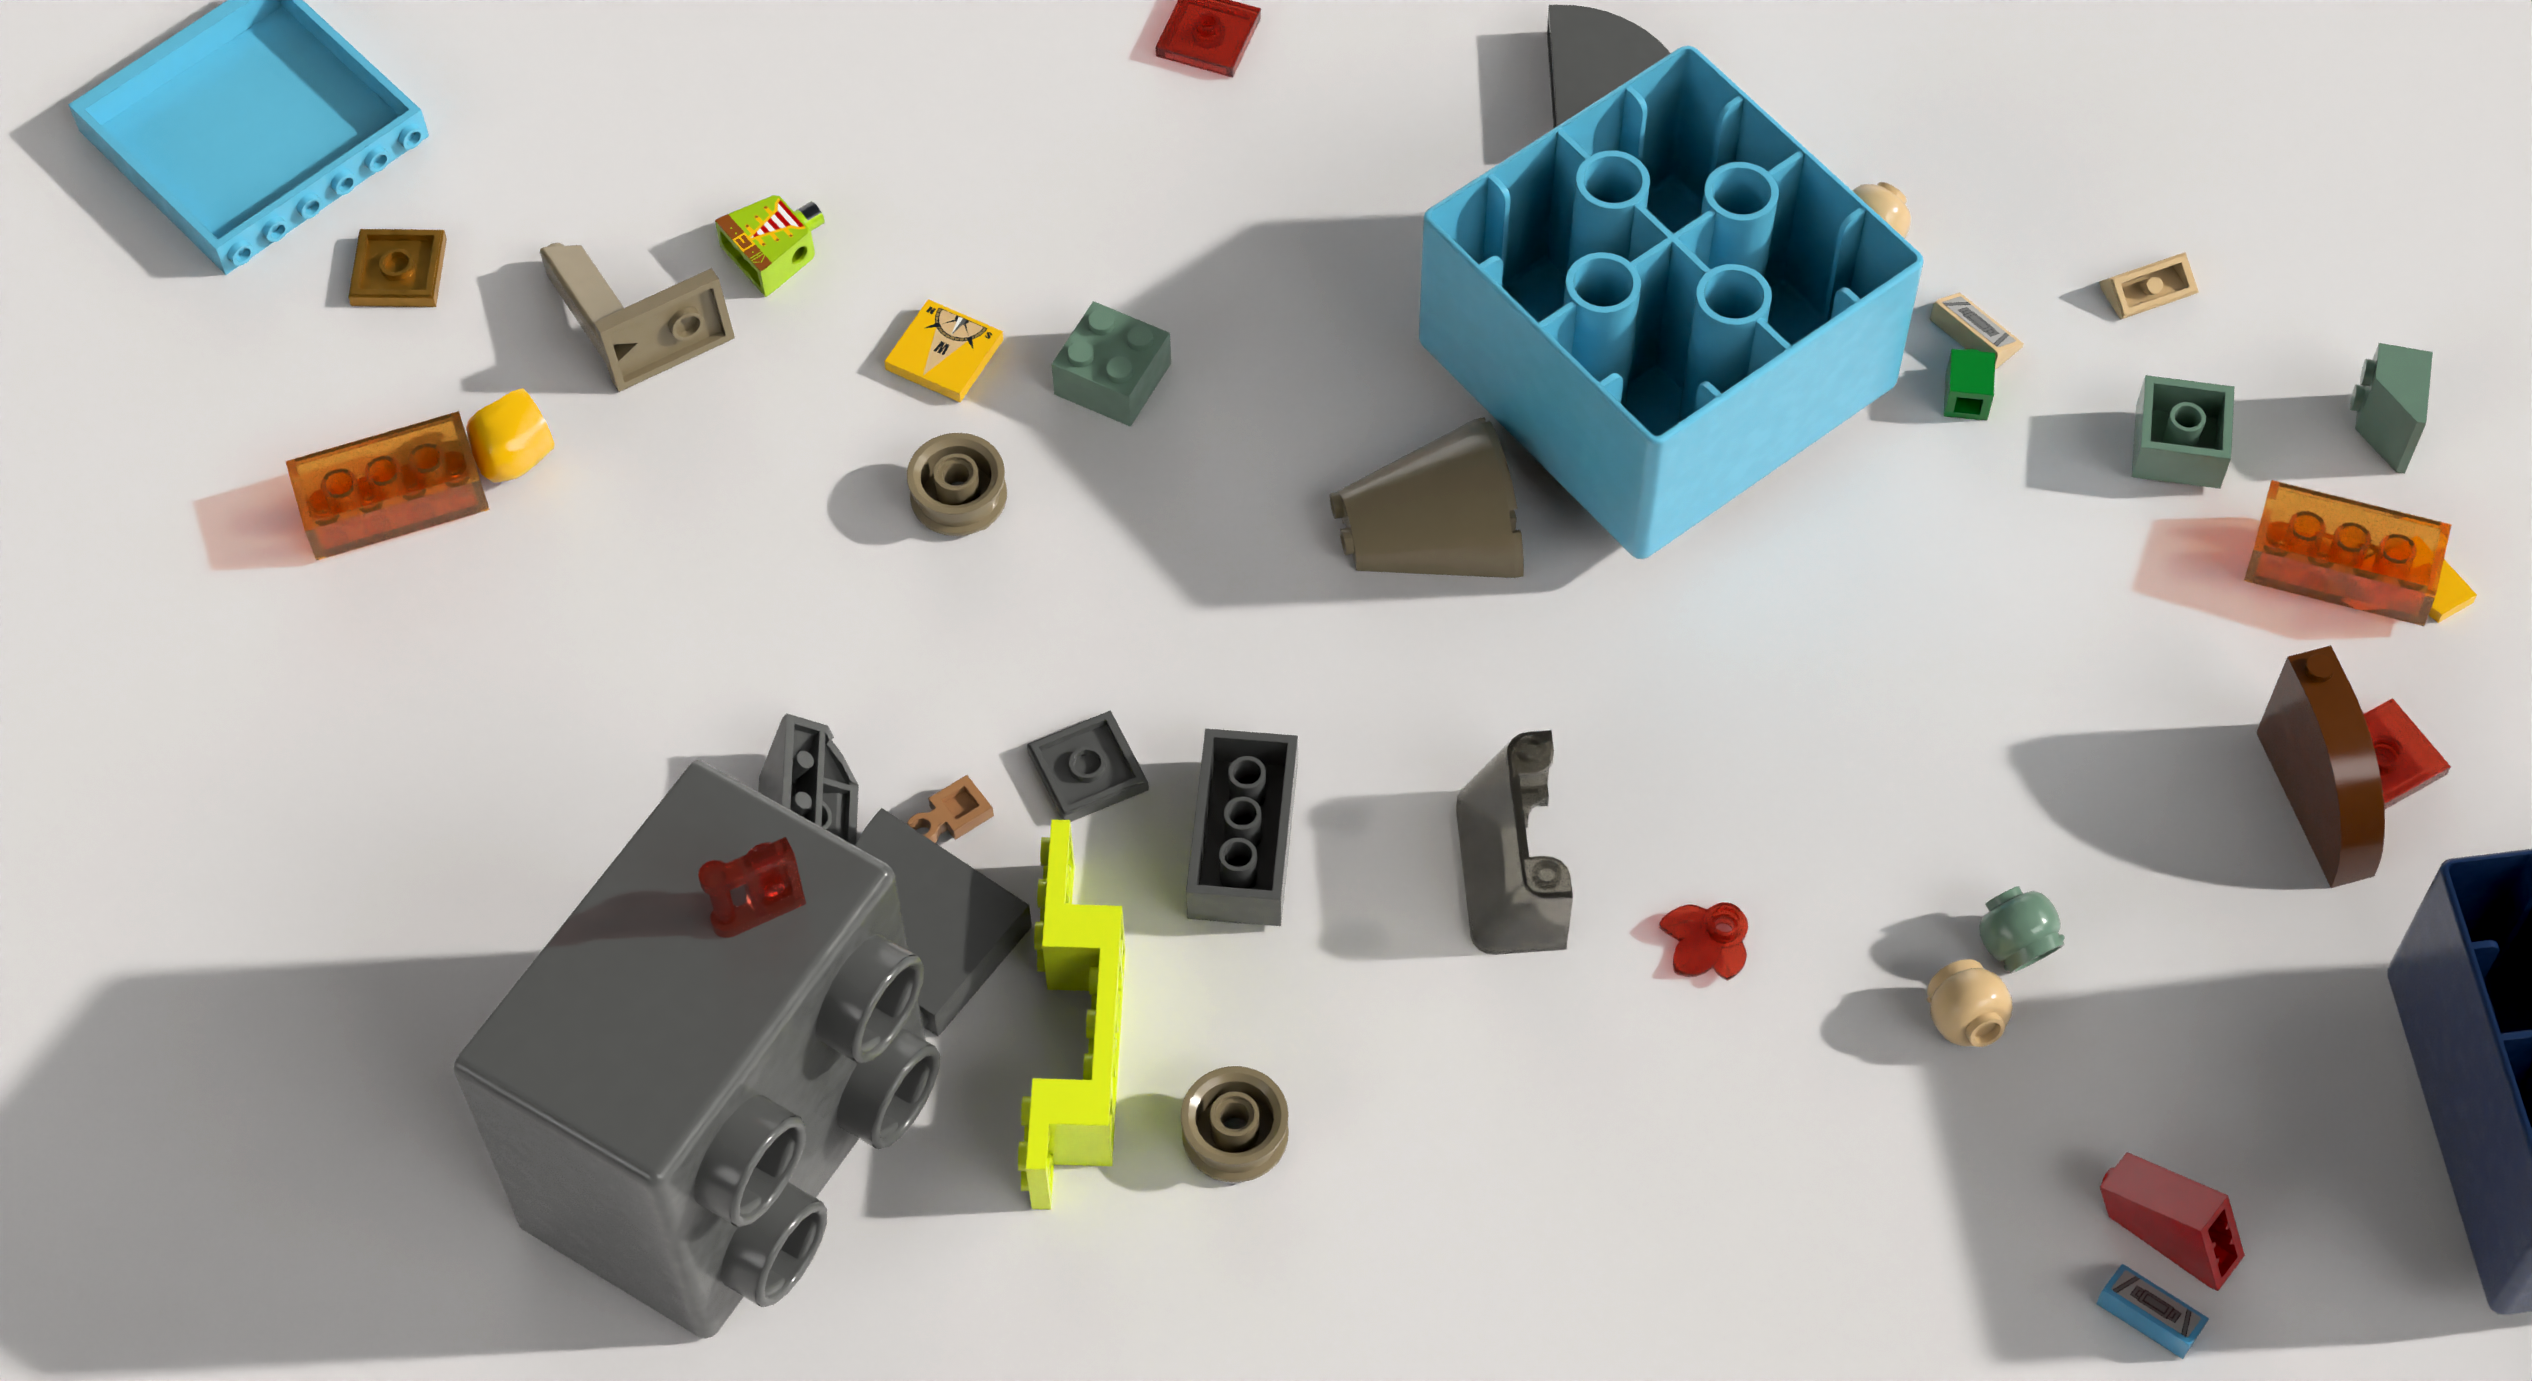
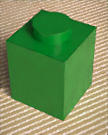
(1969, 384)

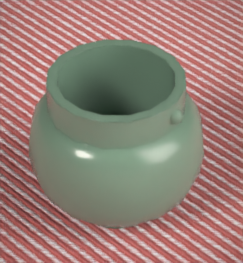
(2020, 928)

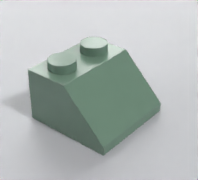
(2393, 402)

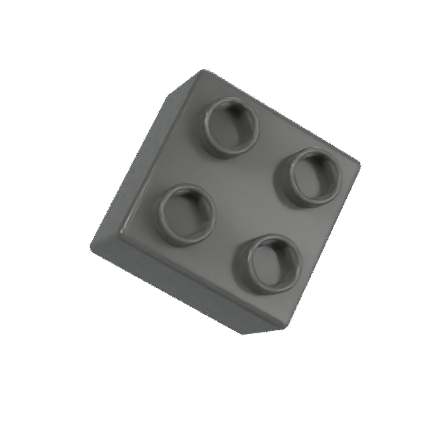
(692, 1091)

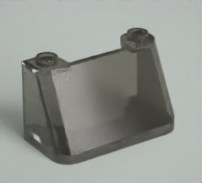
(1510, 897)

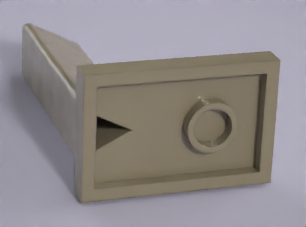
(647, 334)

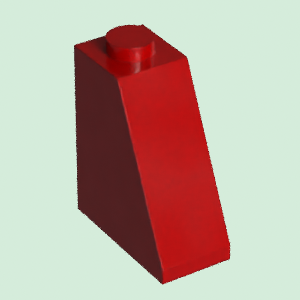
(2175, 1217)

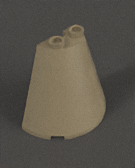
(1436, 510)

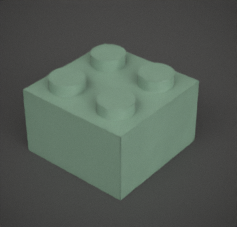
(1111, 363)
(2183, 431)

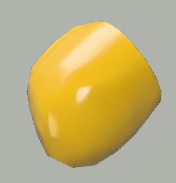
(509, 437)

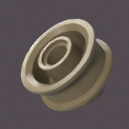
(963, 507)
(1241, 1152)

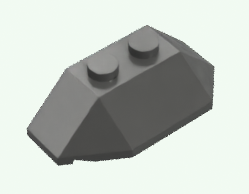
(811, 777)

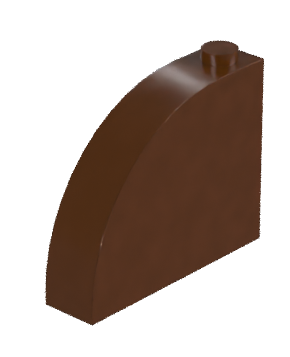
(2326, 764)

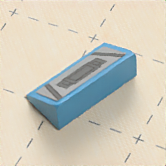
(2152, 1310)

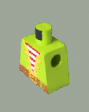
(769, 240)

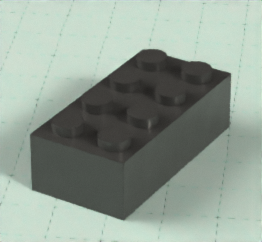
(1242, 827)

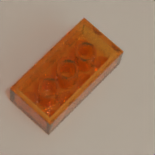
(386, 485)
(2348, 553)

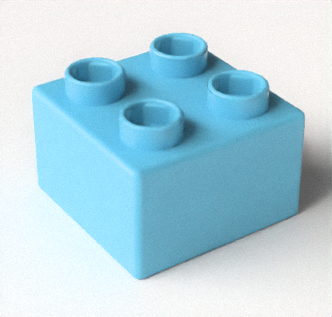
(1665, 299)

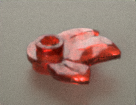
(1702, 944)

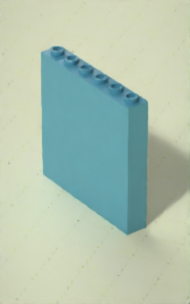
(248, 124)

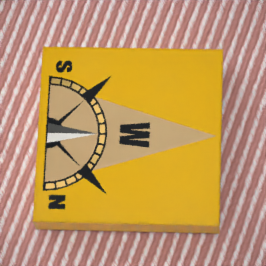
(944, 350)

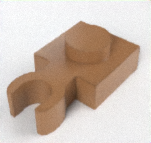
(954, 809)

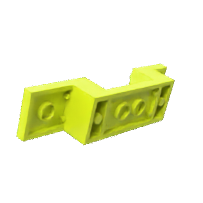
(1078, 952)

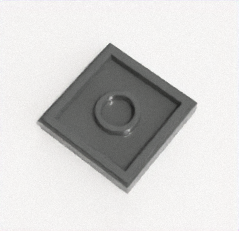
(1087, 767)

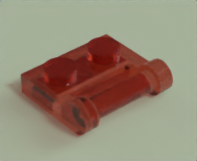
(769, 881)

